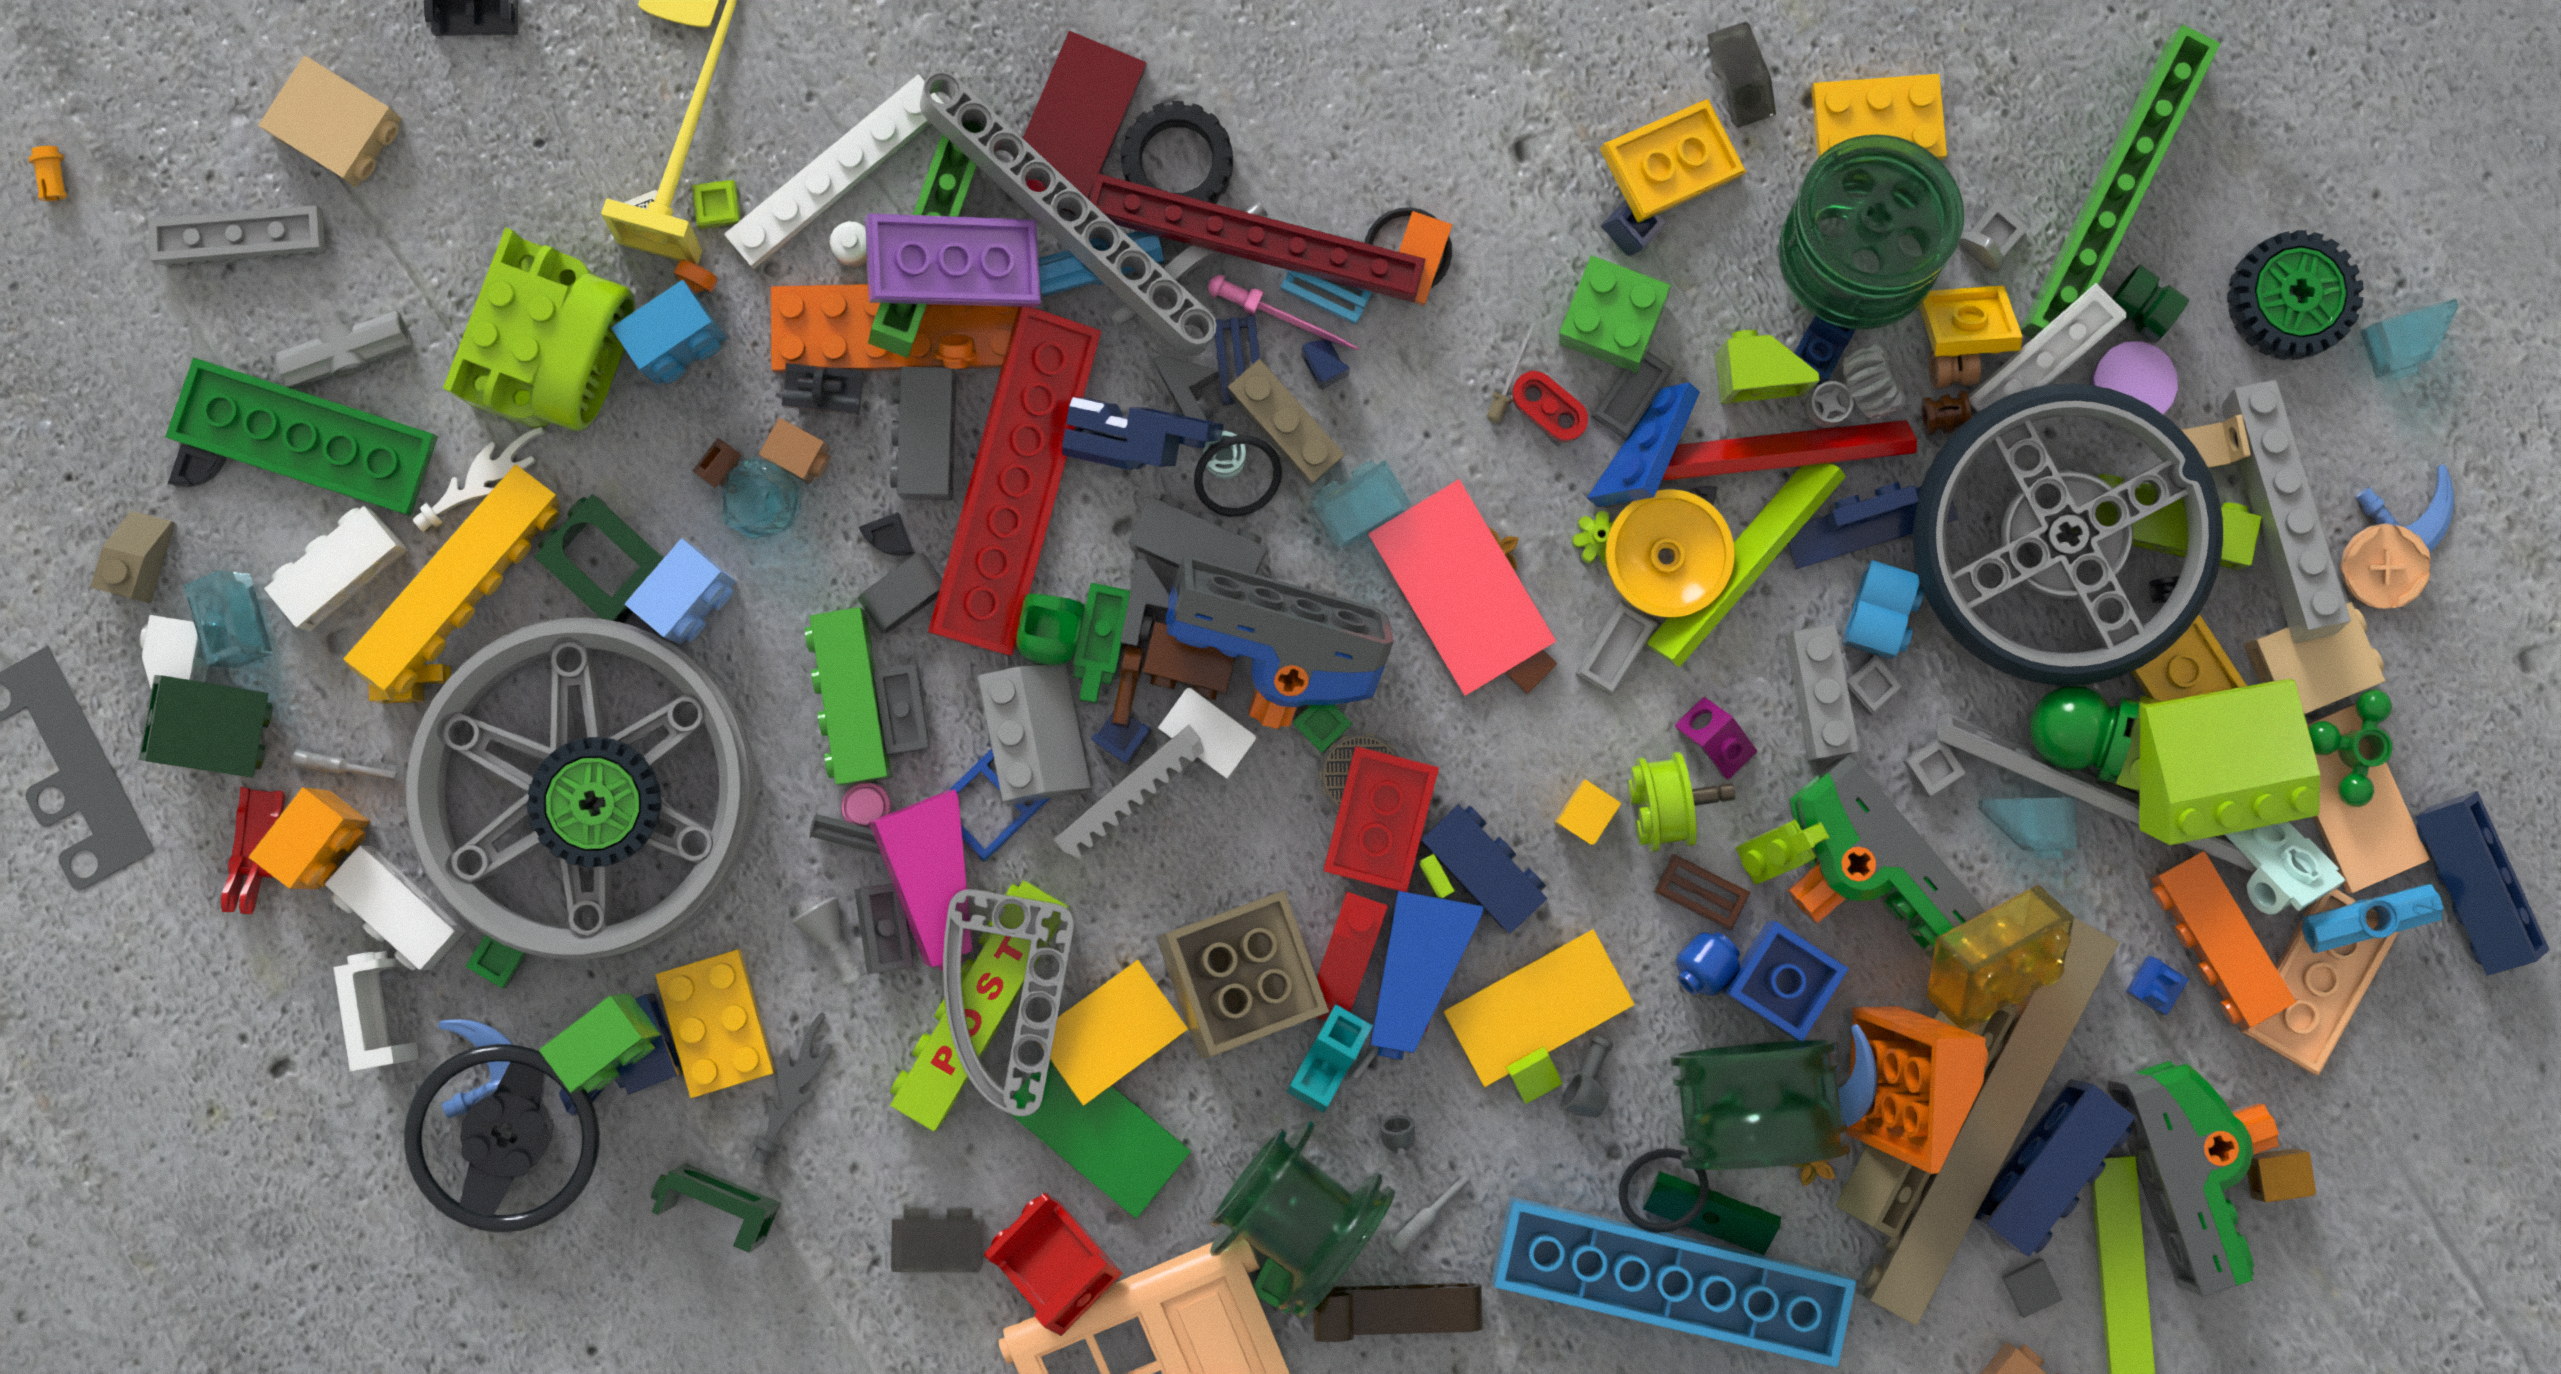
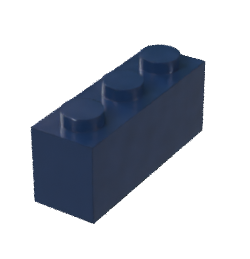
(1485, 867)

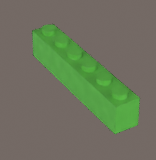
(941, 195)

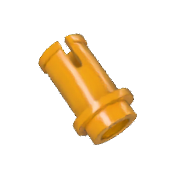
(48, 172)

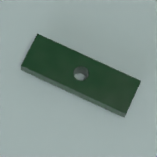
(1720, 1217)

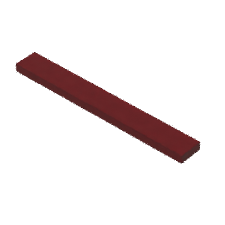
(1258, 238)

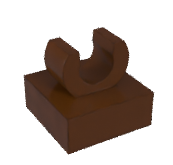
(717, 463)

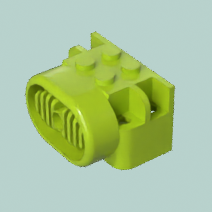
(540, 338)

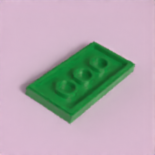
(1105, 1140)

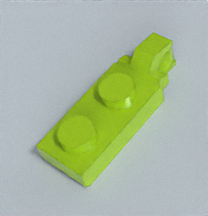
(1780, 850)

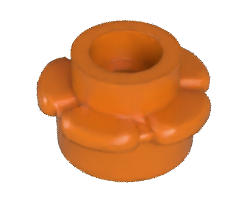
(955, 350)

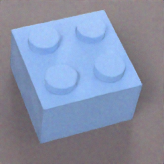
(681, 593)

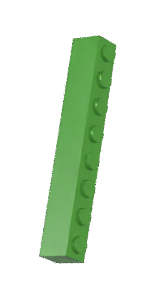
(2124, 175)

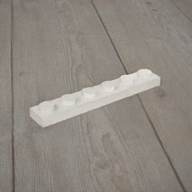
(831, 175)

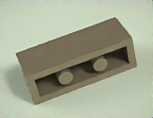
(1284, 423)

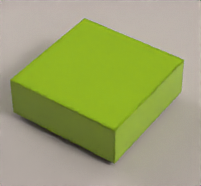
(716, 204)
(1435, 876)
(1534, 1075)

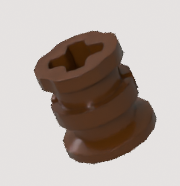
(1945, 413)

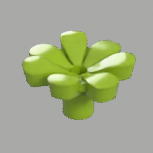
(1589, 538)

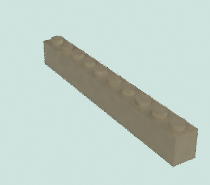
(2011, 1086)

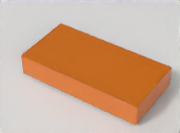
(1425, 239)

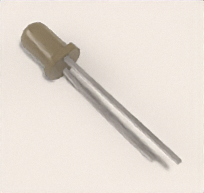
(1501, 401)

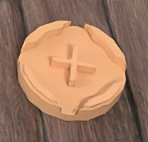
(2385, 566)

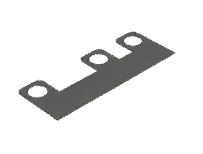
(84, 769)

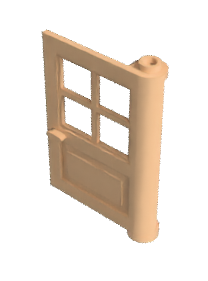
(1193, 1311)

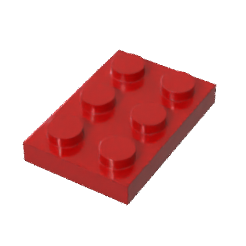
(1380, 818)

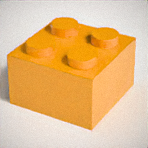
(310, 839)

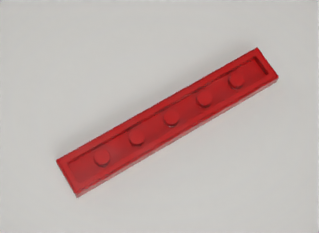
(1791, 449)

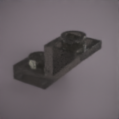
(1743, 70)

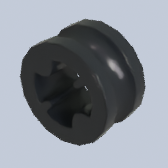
(2163, 588)

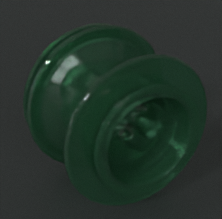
(1300, 1218)

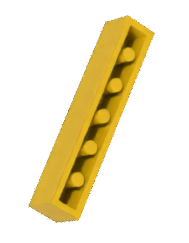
(453, 583)

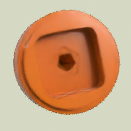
(695, 276)

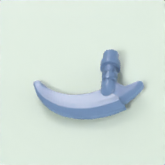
(2433, 522)
(479, 1035)
(1860, 1090)

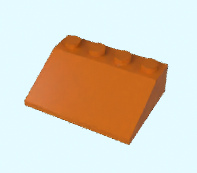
(1923, 1083)

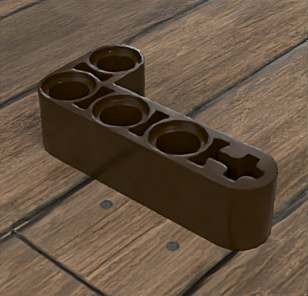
(1398, 1310)

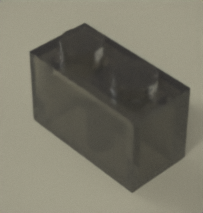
(937, 1241)

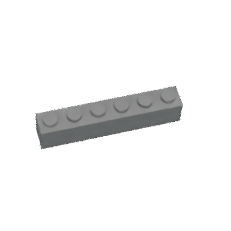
(2289, 515)

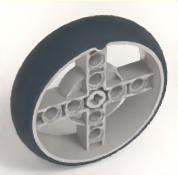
(2123, 641)

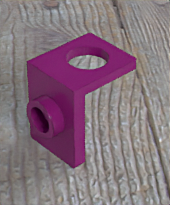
(1720, 740)

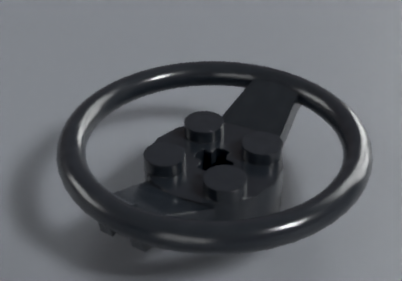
(492, 1157)

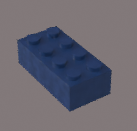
(2053, 1166)

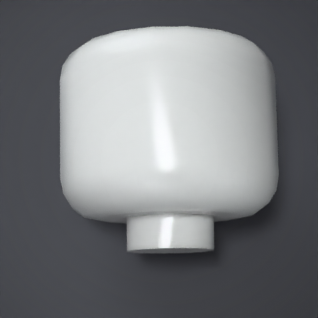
(849, 244)

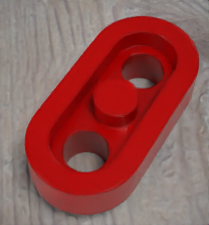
(1551, 405)

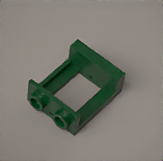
(597, 513)
(753, 1207)

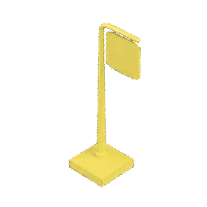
(654, 227)

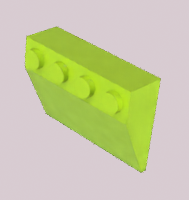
(2226, 763)

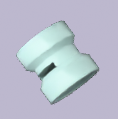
(1228, 461)

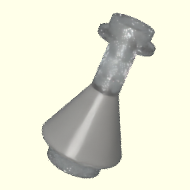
(821, 921)

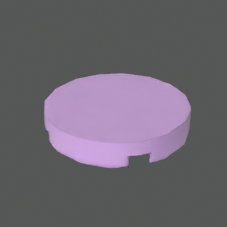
(2138, 372)

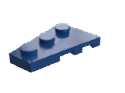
(1647, 450)

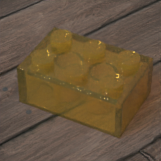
(2000, 957)

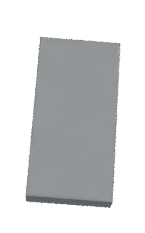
(1616, 648)

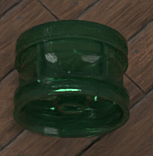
(1907, 196)
(1760, 1105)

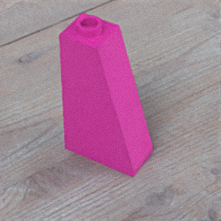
(926, 868)

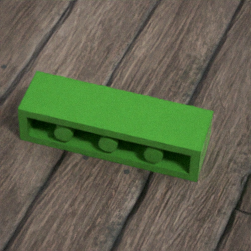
(848, 696)

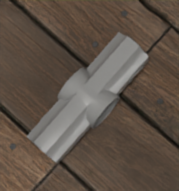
(343, 350)

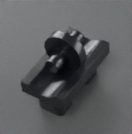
(823, 389)

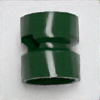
(2149, 304)

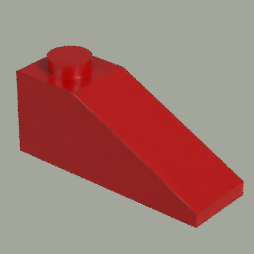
(1349, 950)

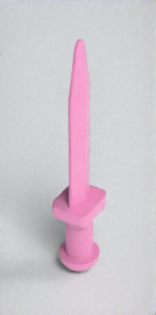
(1252, 301)

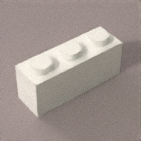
(335, 568)
(394, 909)

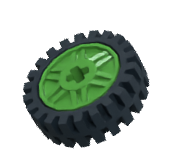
(579, 832)

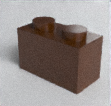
(1192, 666)

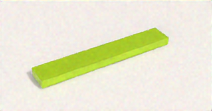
(1753, 553)
(2122, 1268)

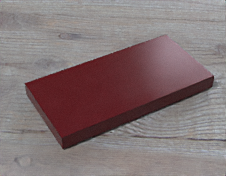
(1082, 110)

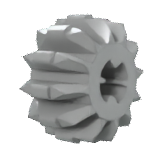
(1874, 381)

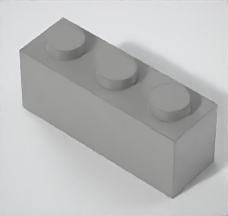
(1821, 692)

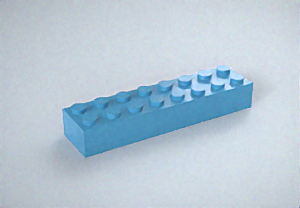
(1673, 1281)

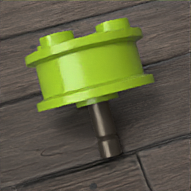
(1669, 801)

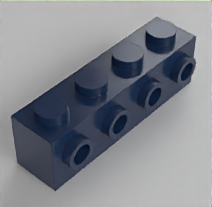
(2481, 884)

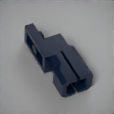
(1150, 434)

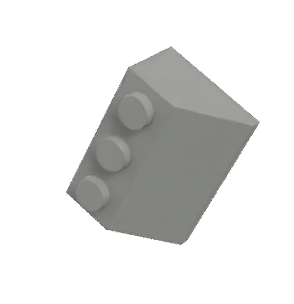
(1034, 733)

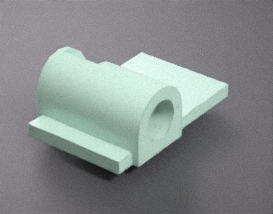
(2287, 868)

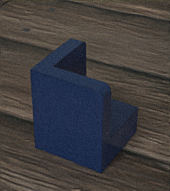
(1122, 741)

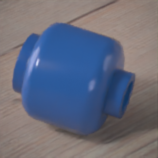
(1707, 964)

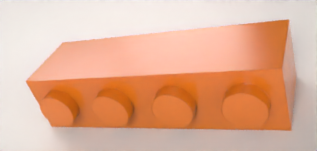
(2222, 941)

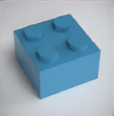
(670, 334)

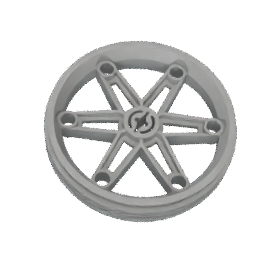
(439, 735)

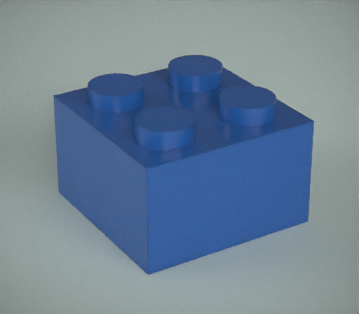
(1785, 980)

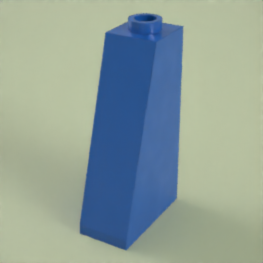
(1419, 961)

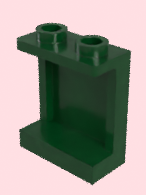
(205, 726)

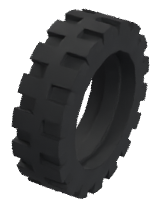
(1180, 116)

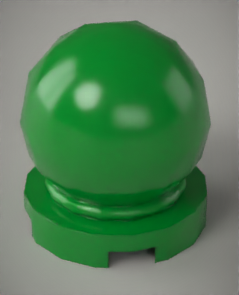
(2080, 729)

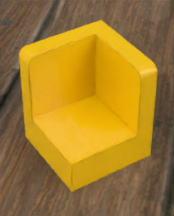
(1587, 812)

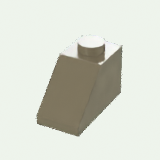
(133, 557)

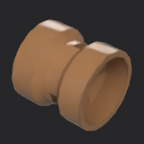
(1957, 369)

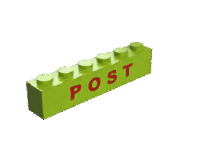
(988, 994)

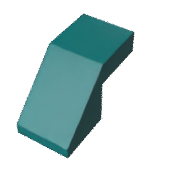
(1329, 1058)

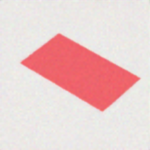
(1462, 587)

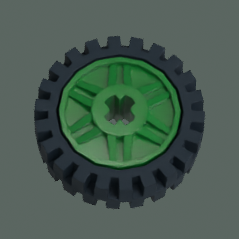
(2274, 316)

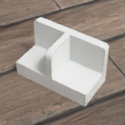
(1221, 736)

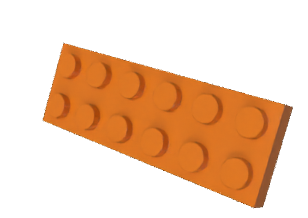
(834, 324)

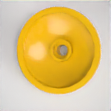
(1693, 535)

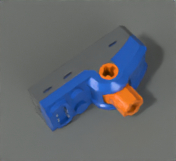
(1299, 640)

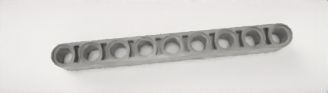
(1062, 194)

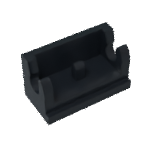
(472, 17)

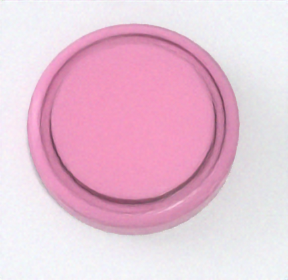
(865, 803)

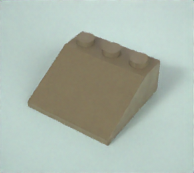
(1242, 975)

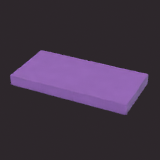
(952, 260)

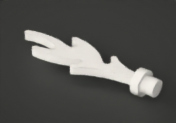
(482, 471)

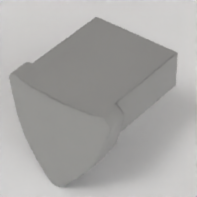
(1993, 236)

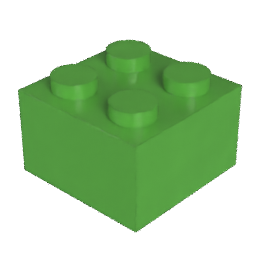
(1614, 314)
(600, 1042)

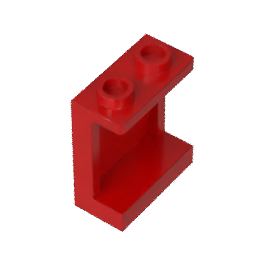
(1053, 1263)

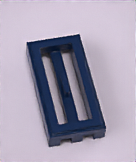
(1235, 325)

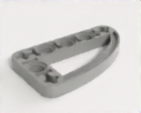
(1033, 987)

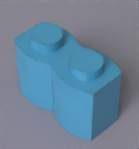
(1883, 610)

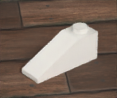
(172, 649)

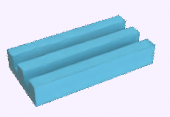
(1322, 303)

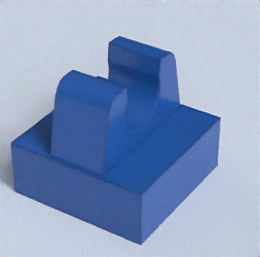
(2157, 985)

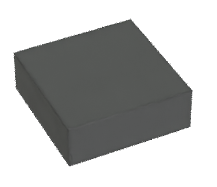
(2032, 1288)

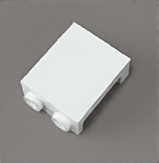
(365, 1014)

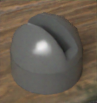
(1397, 1132)

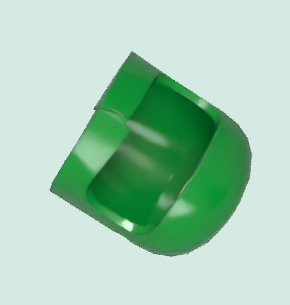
(1049, 629)

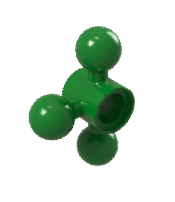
(2373, 708)

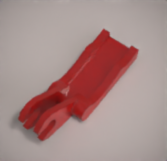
(254, 818)

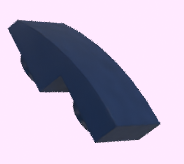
(1823, 346)

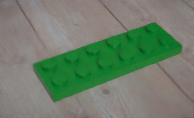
(301, 436)

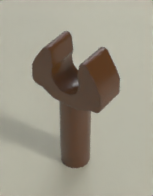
(1130, 675)

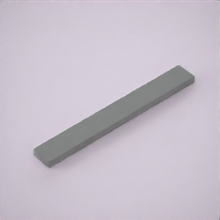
(2072, 782)

